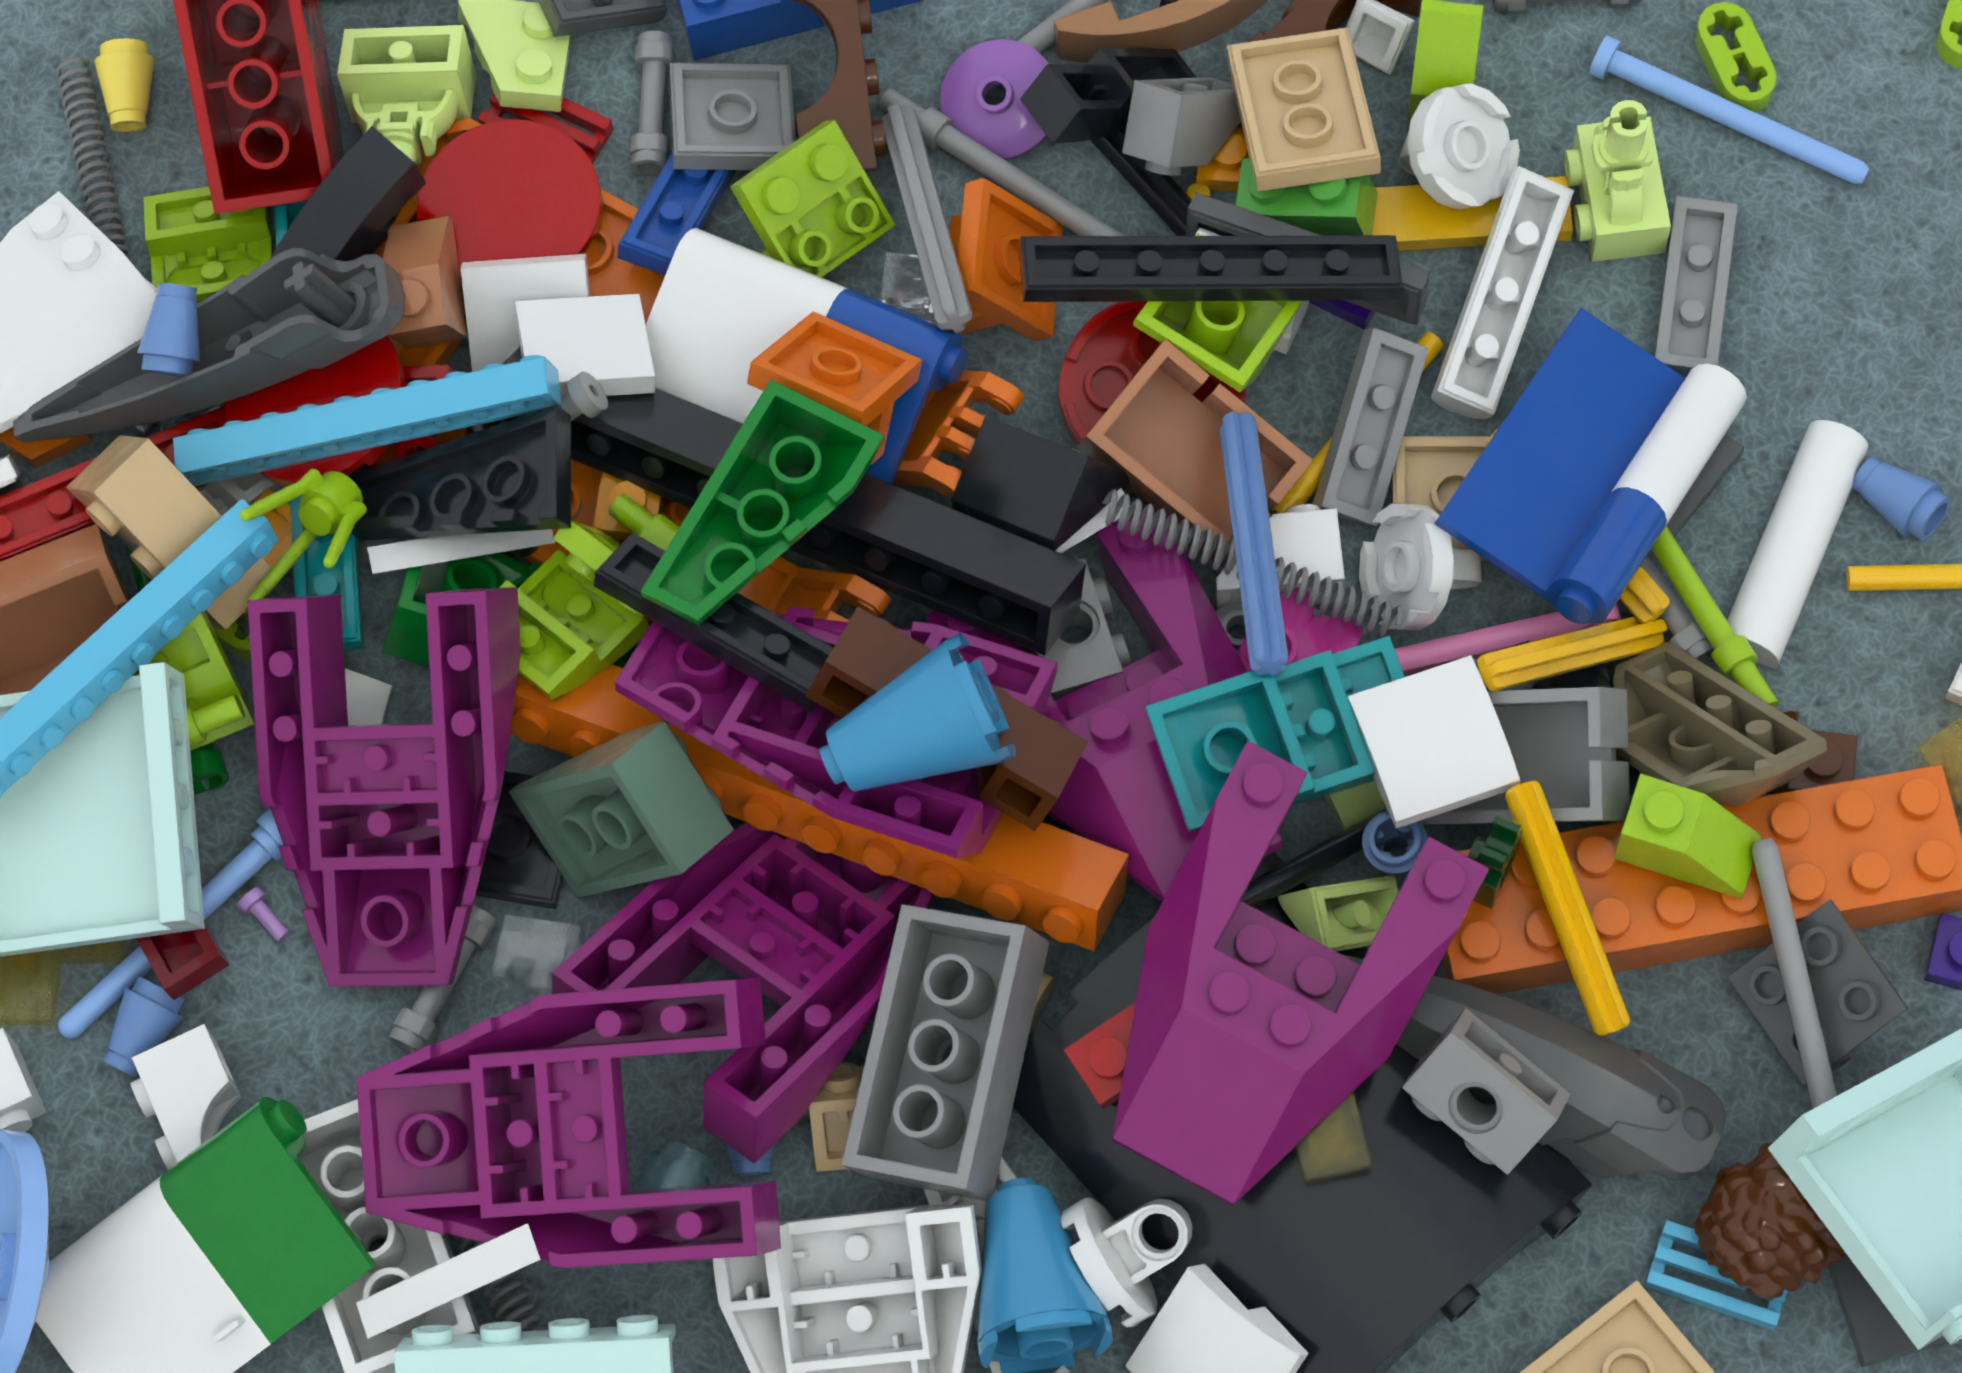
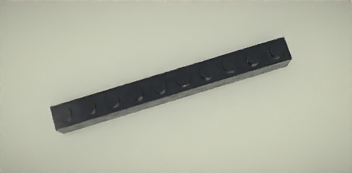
(875, 533)

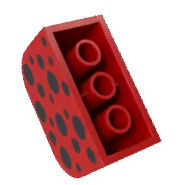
(260, 99)

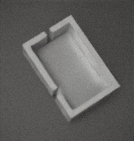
(1567, 746)

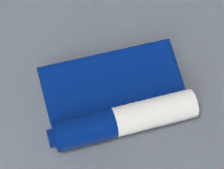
(1591, 467)

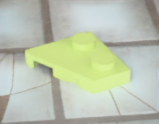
(518, 52)

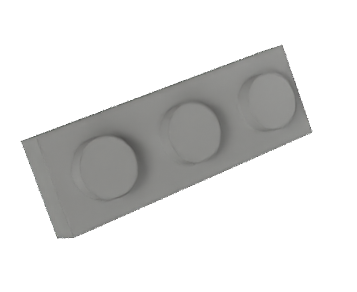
(1695, 283)
(1370, 426)

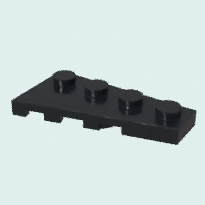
(476, 484)

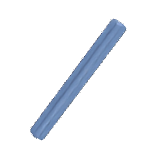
(1253, 544)

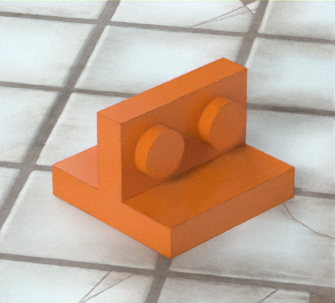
(988, 256)
(839, 370)

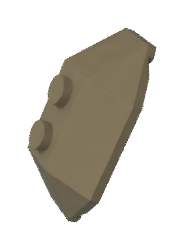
(1708, 730)

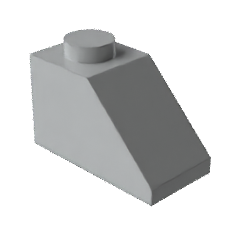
(1179, 122)

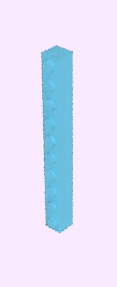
(368, 420)
(129, 640)

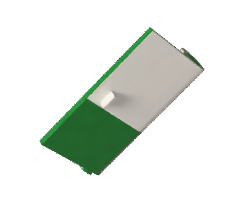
(204, 1258)

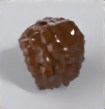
(1763, 1229)

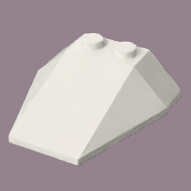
(62, 304)
(858, 1293)

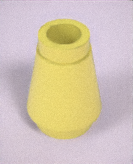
(125, 82)

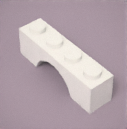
(186, 1089)

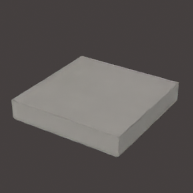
(729, 114)

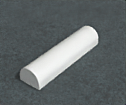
(1501, 295)
(1796, 538)

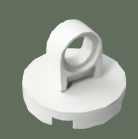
(1460, 146)
(1414, 565)
(1118, 1258)

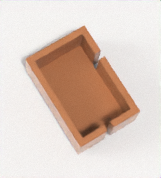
(1174, 446)
(53, 604)

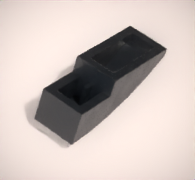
(1096, 97)
(355, 201)

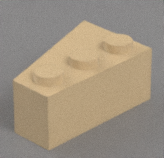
(156, 514)

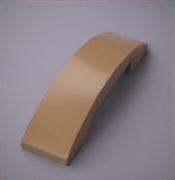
(1166, 27)

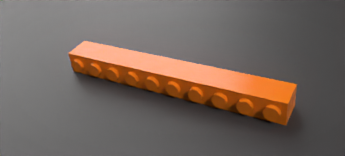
(1022, 875)

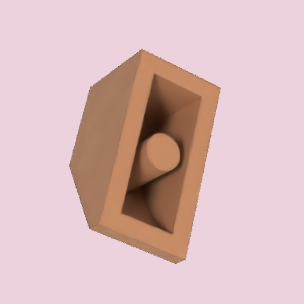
(431, 282)

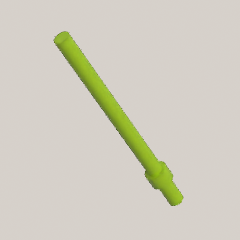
(1731, 652)

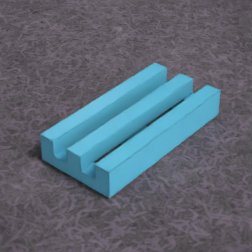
(1699, 1295)

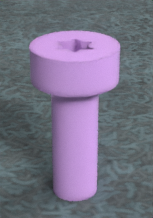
(254, 903)

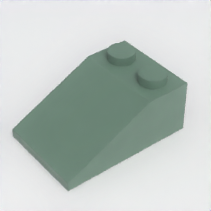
(624, 812)

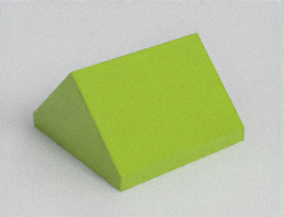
(1221, 336)

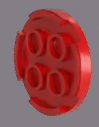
(514, 192)
(1103, 362)
(353, 376)

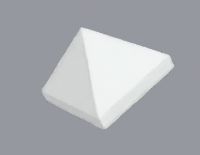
(1378, 34)

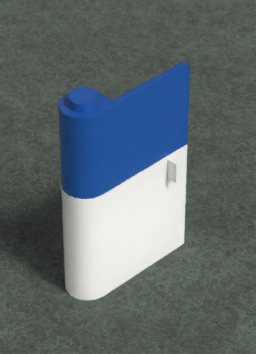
(732, 304)

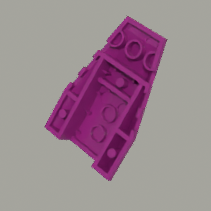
(784, 739)

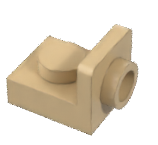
(832, 1116)

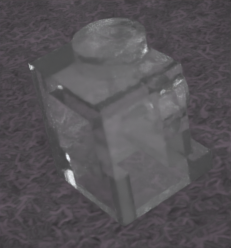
(531, 952)

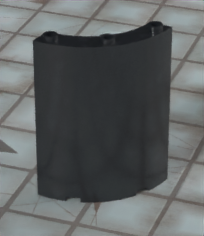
(1340, 1261)

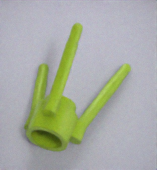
(328, 506)

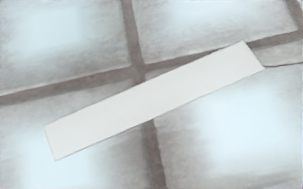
(451, 547)
(448, 1281)

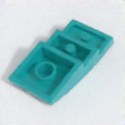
(1292, 715)

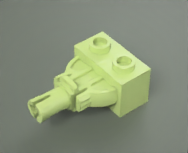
(407, 82)
(1618, 185)

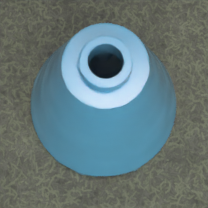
(920, 724)
(1031, 1289)

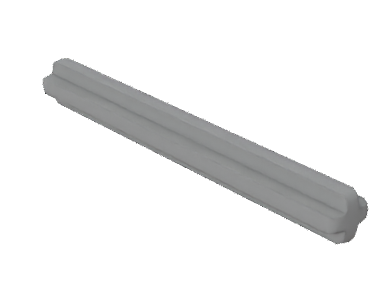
(926, 219)

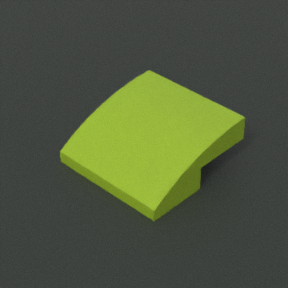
(201, 247)
(570, 628)

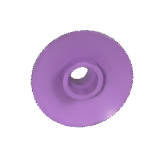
(1001, 128)

